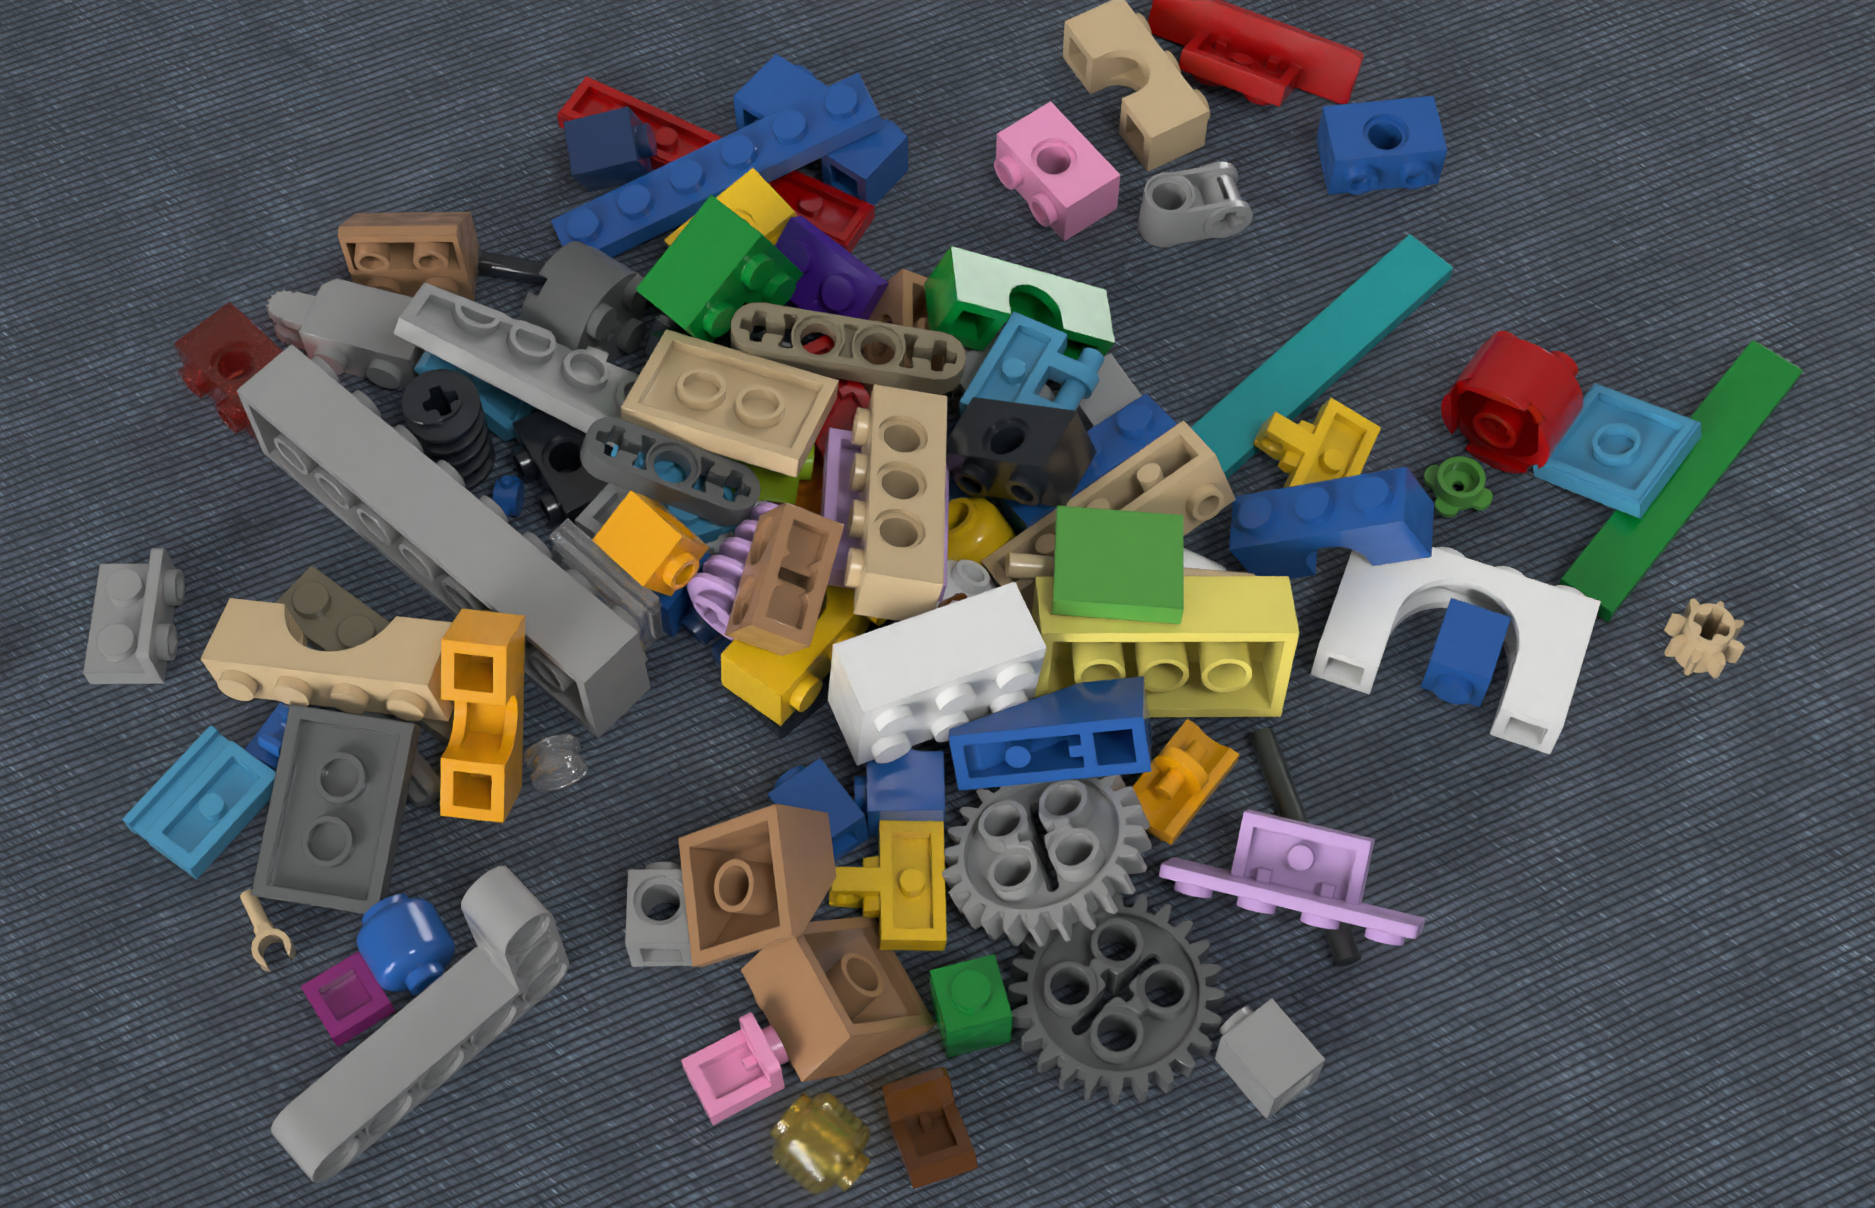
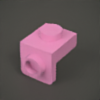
(737, 1069)

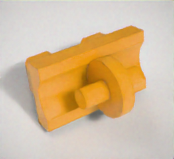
(1182, 780)

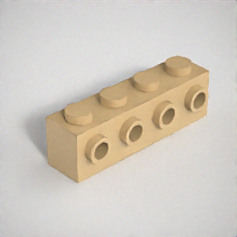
(1165, 477)

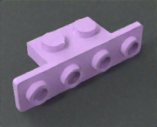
(1301, 870)

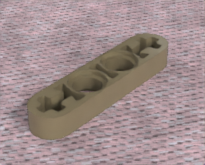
(849, 338)

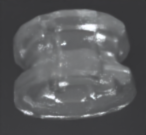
(555, 762)

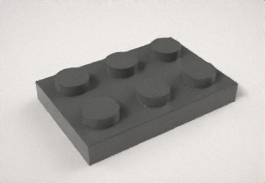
(336, 809)

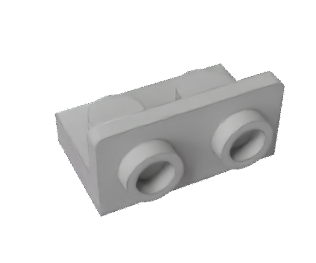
(133, 621)

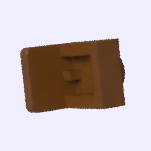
(928, 1127)

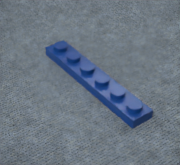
(681, 187)

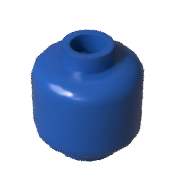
(405, 943)

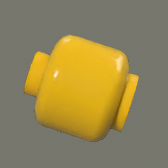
(975, 529)

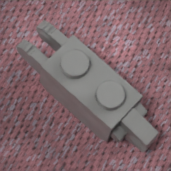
(349, 330)

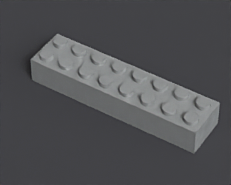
(445, 535)

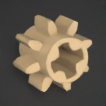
(1704, 638)

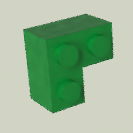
(715, 270)

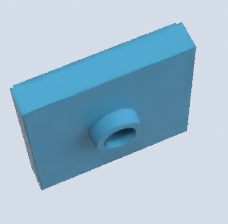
(1620, 451)

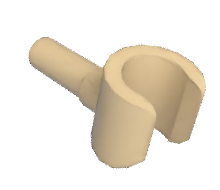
(264, 930)

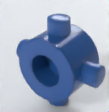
(509, 495)

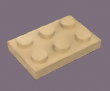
(731, 402)

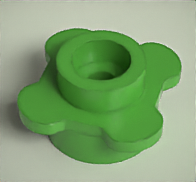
(1461, 472)

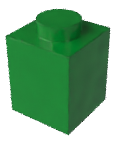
(970, 1006)

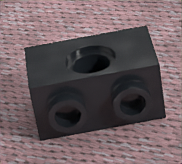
(542, 452)
(1019, 452)

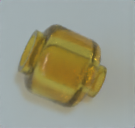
(820, 1143)

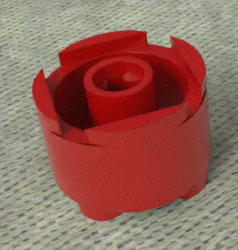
(1513, 402)

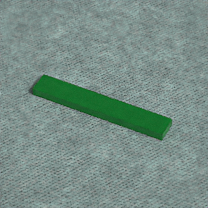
(1729, 421)

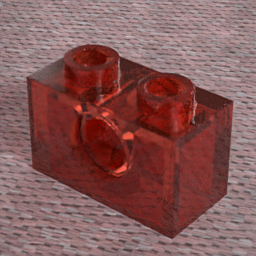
(220, 352)

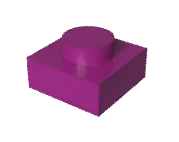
(347, 999)

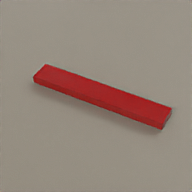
(829, 209)

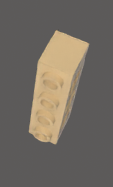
(899, 504)

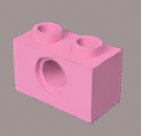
(1056, 171)

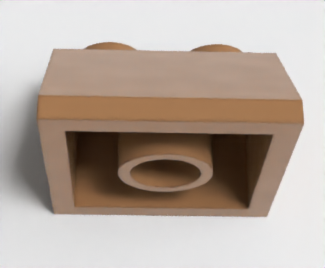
(754, 880)
(836, 997)

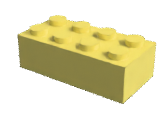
(1220, 662)

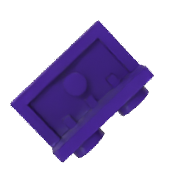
(831, 275)

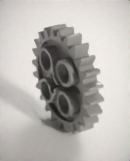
(999, 858)

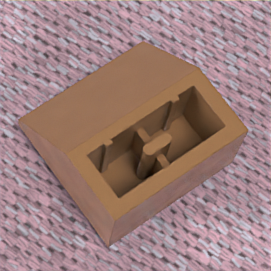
(412, 248)

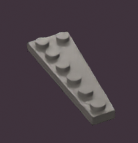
(517, 357)

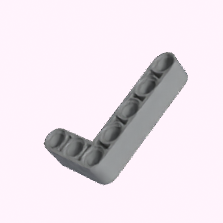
(435, 1034)

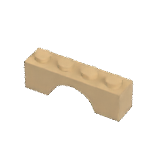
(266, 656)

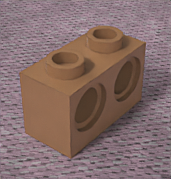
(784, 579)

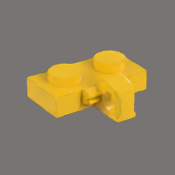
(1319, 451)
(900, 886)

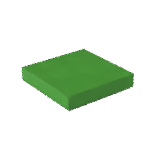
(1118, 565)

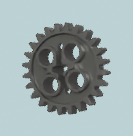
(1158, 1034)

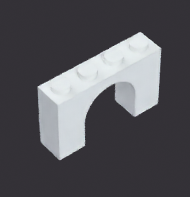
(1542, 642)

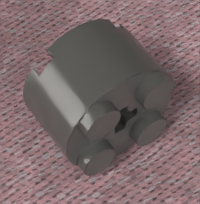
(588, 301)

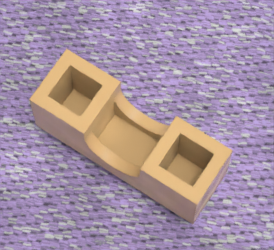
(1117, 48)

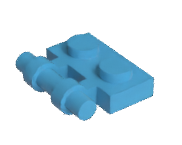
(1025, 359)

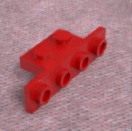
(1254, 52)

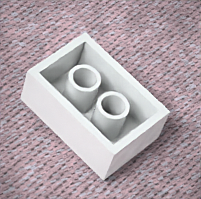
(934, 673)

